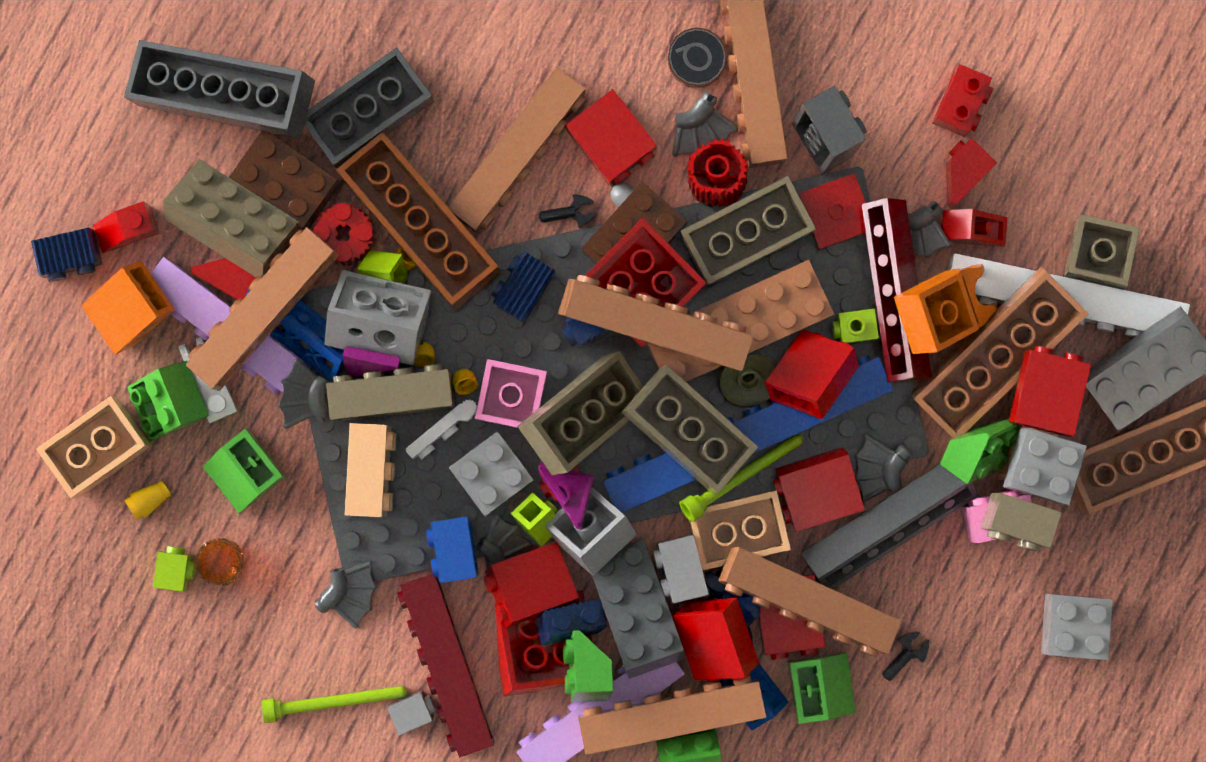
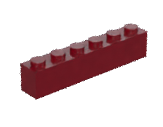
(893, 273)
(446, 664)

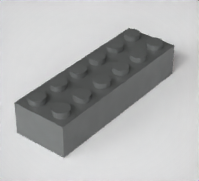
(220, 88)

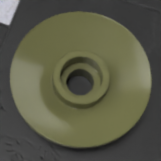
(751, 389)

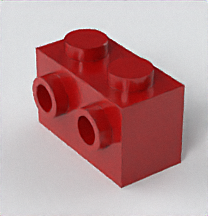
(962, 101)

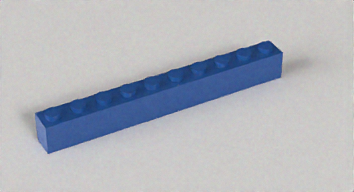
(761, 426)

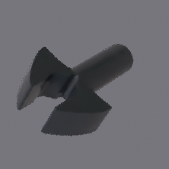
(569, 212)
(906, 655)

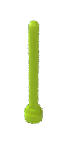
(694, 506)
(273, 710)

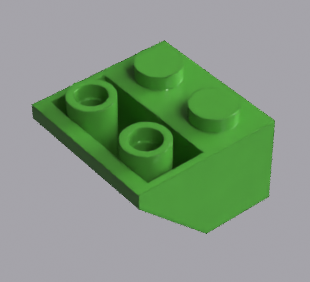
(167, 400)
(980, 450)
(244, 470)
(589, 670)
(821, 688)
(691, 747)

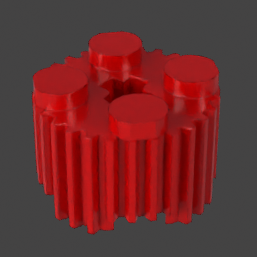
(717, 188)
(343, 217)

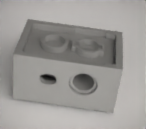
(377, 316)

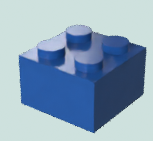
(453, 549)

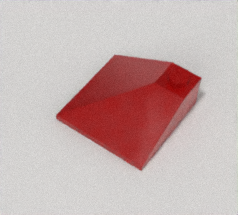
(647, 267)
(525, 663)

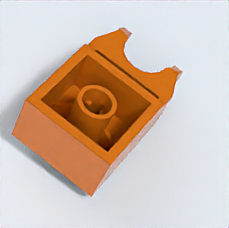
(943, 309)

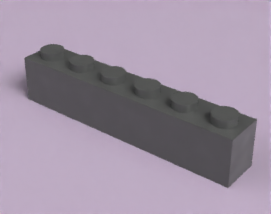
(887, 526)

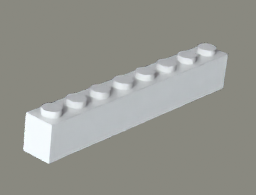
(1106, 305)

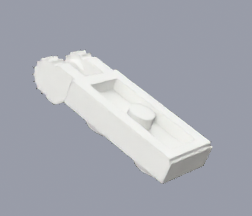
(217, 403)
(443, 428)

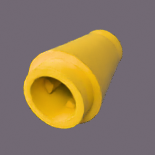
(147, 499)

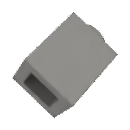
(412, 712)

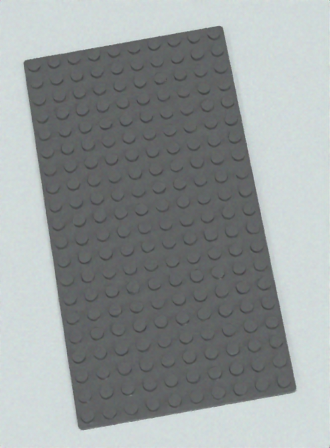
(481, 331)

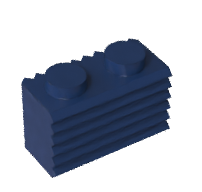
(67, 254)
(523, 287)
(582, 333)
(559, 623)

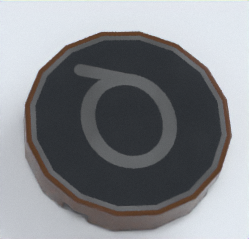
(697, 57)

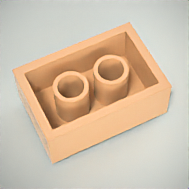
(94, 447)
(369, 470)
(746, 523)

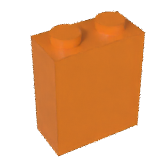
(127, 307)

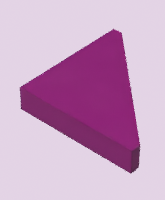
(363, 361)
(571, 491)

